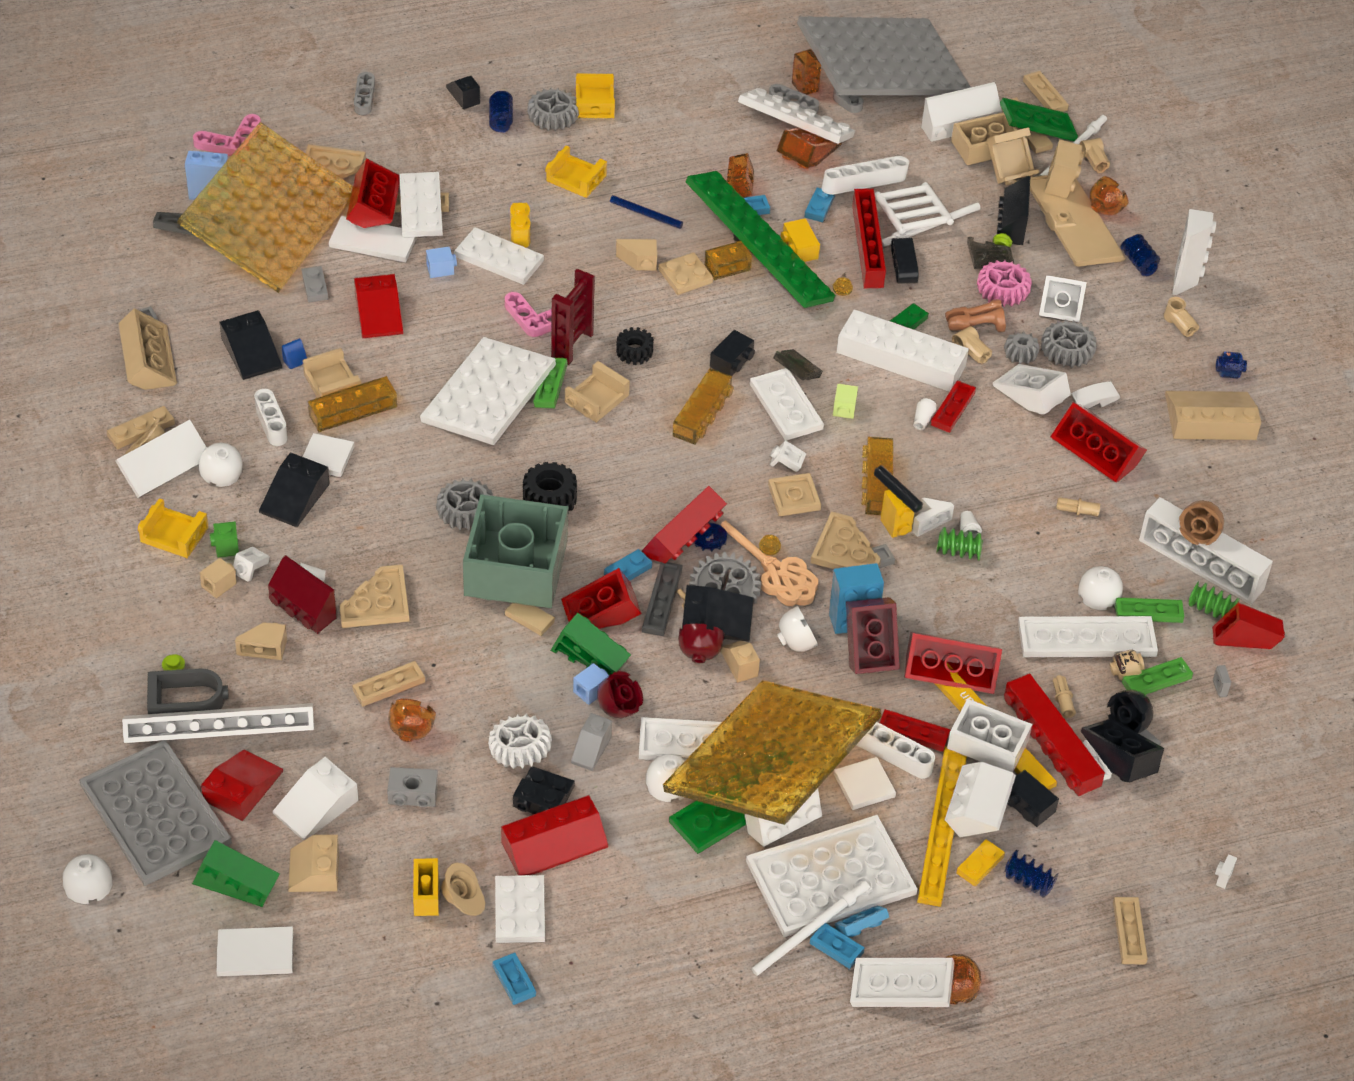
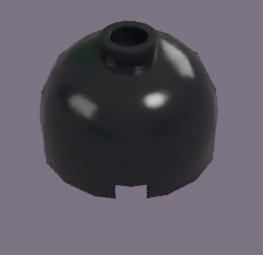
(1131, 709)

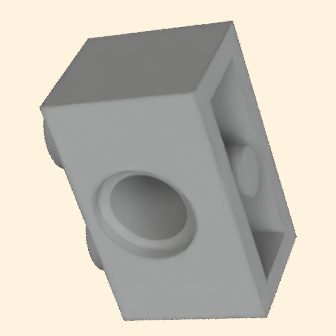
(412, 787)

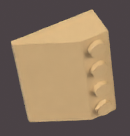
(1213, 415)

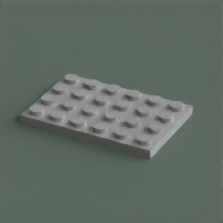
(154, 812)

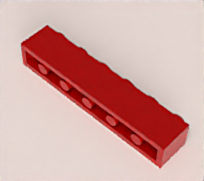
(868, 238)
(1054, 735)

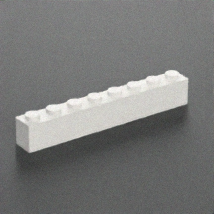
(218, 722)

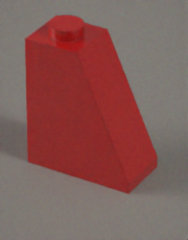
(1248, 629)

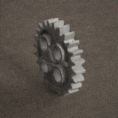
(747, 586)

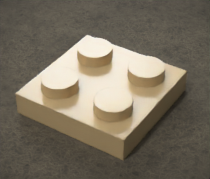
(685, 273)
(794, 494)

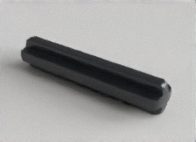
(898, 489)

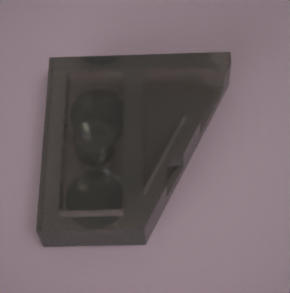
(989, 252)

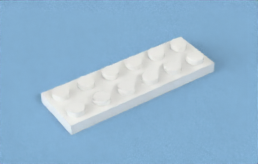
(797, 116)
(1086, 636)

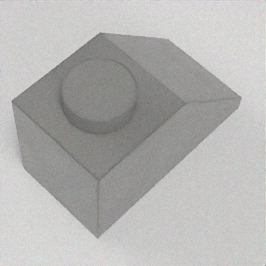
(592, 741)

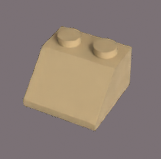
(314, 865)

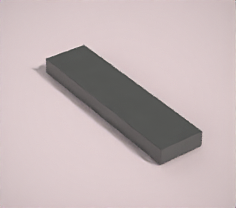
(662, 599)

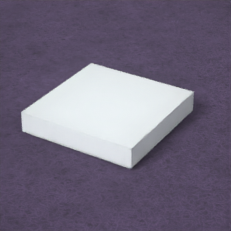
(329, 452)
(864, 783)

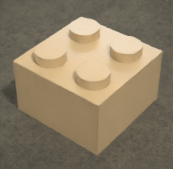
(1064, 169)

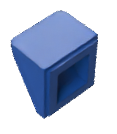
(293, 353)

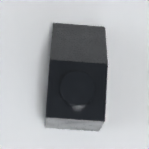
(465, 91)

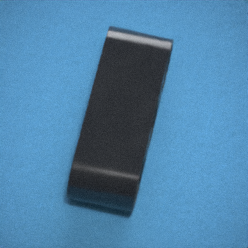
(904, 260)

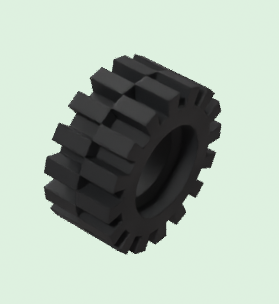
(634, 337)

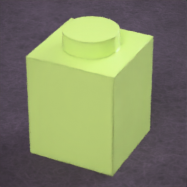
(845, 401)

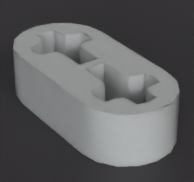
(851, 103)

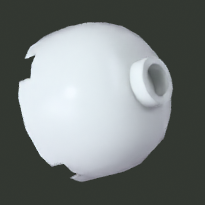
(220, 464)
(1100, 587)
(796, 631)
(659, 772)
(87, 879)

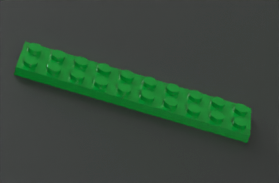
(760, 239)

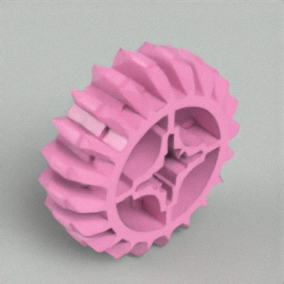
(1004, 282)

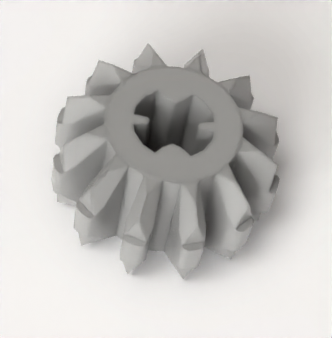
(1021, 348)

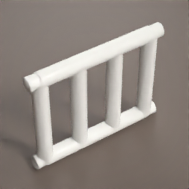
(930, 198)

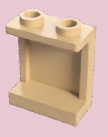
(1011, 156)
(329, 373)
(598, 392)

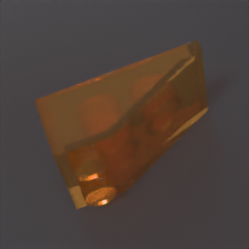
(805, 147)

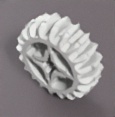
(514, 742)

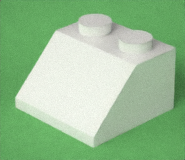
(1062, 298)

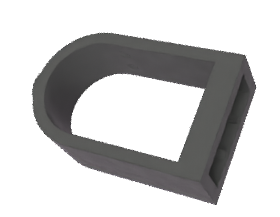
(184, 678)

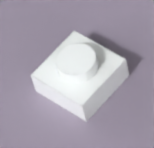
(1225, 871)

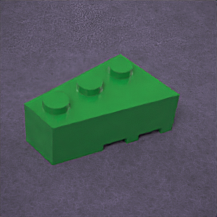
(590, 645)

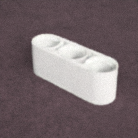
(270, 417)

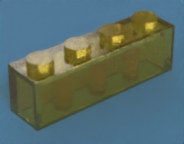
(352, 404)
(702, 406)
(877, 452)

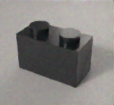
(732, 353)
(1032, 799)

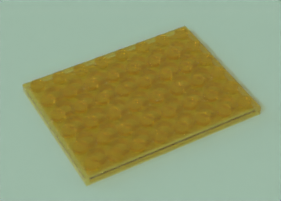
(267, 207)
(772, 751)

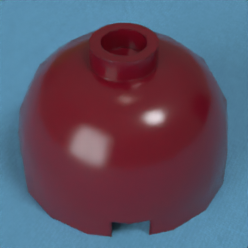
(699, 642)
(619, 695)

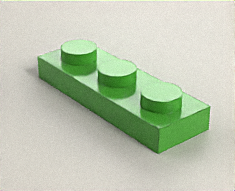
(549, 390)
(1159, 609)
(1159, 677)

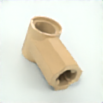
(1094, 151)
(1178, 315)
(970, 339)

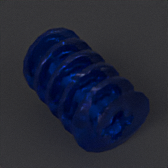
(500, 111)
(1141, 254)
(1030, 874)

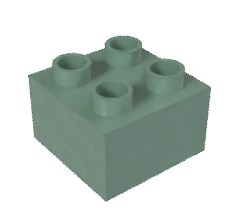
(515, 551)

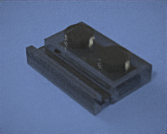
(798, 364)

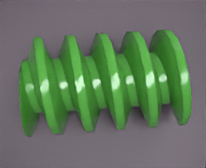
(960, 543)
(1211, 601)

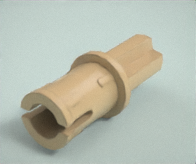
(1078, 506)
(1064, 696)

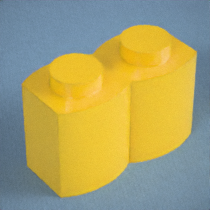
(520, 224)

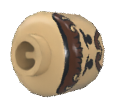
(1127, 664)

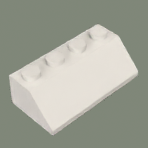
(958, 106)
(1193, 250)

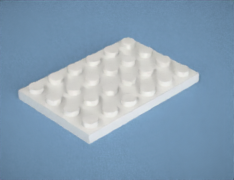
(488, 390)
(814, 871)

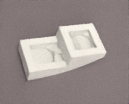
(1099, 393)

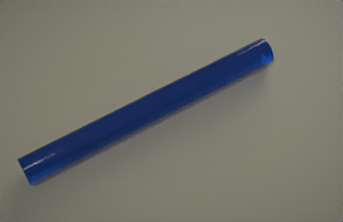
(647, 212)

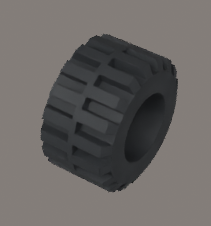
(550, 477)

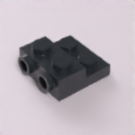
(541, 791)

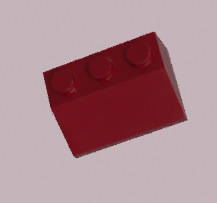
(302, 595)

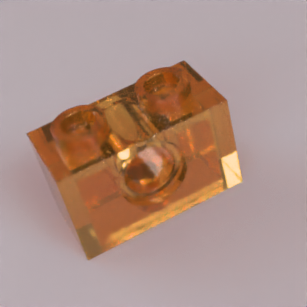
(806, 72)
(741, 174)

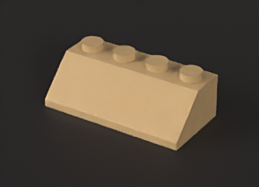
(146, 351)

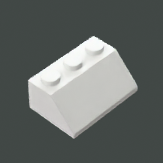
(979, 799)

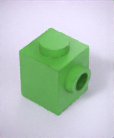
(225, 539)

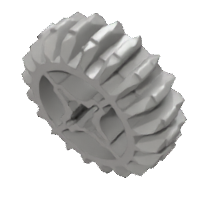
(553, 109)
(1068, 343)
(459, 502)

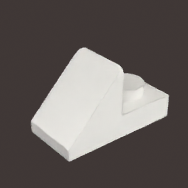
(932, 515)

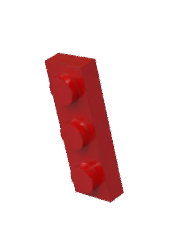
(953, 406)
(917, 730)

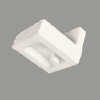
(787, 455)
(248, 561)

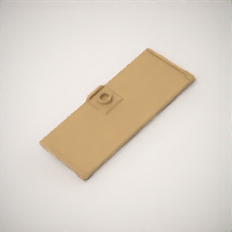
(1077, 225)

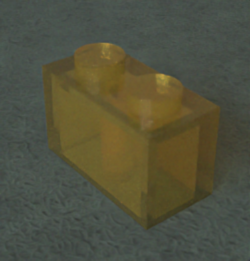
(728, 260)

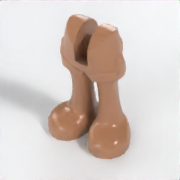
(964, 317)

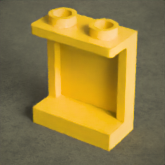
(595, 95)
(575, 173)
(172, 529)

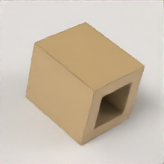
(218, 577)

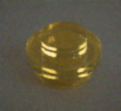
(842, 286)
(770, 545)

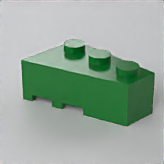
(235, 875)

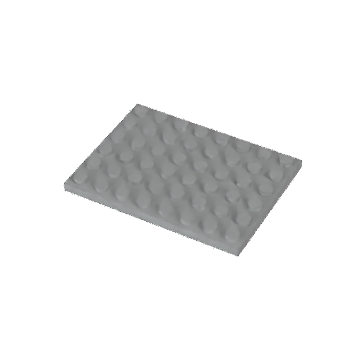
(882, 55)

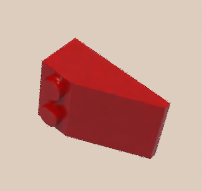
(378, 306)
(604, 601)
(239, 783)

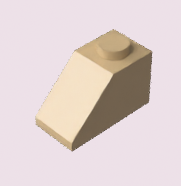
(638, 253)
(263, 641)
(741, 660)

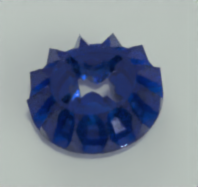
(718, 540)

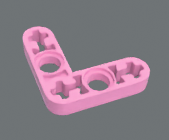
(207, 140)
(533, 324)

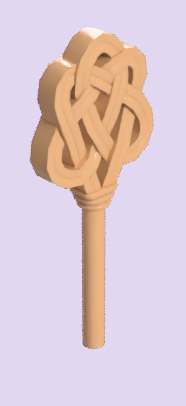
(797, 582)

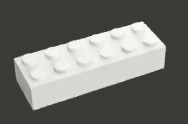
(902, 350)
(1222, 562)

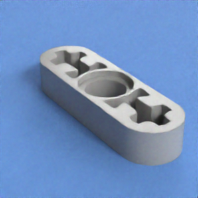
(787, 93)
(367, 99)

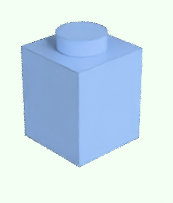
(440, 262)
(587, 683)

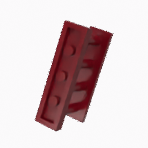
(572, 316)

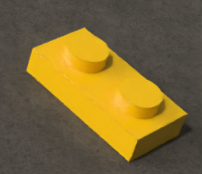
(980, 862)

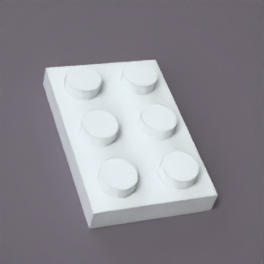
(520, 909)

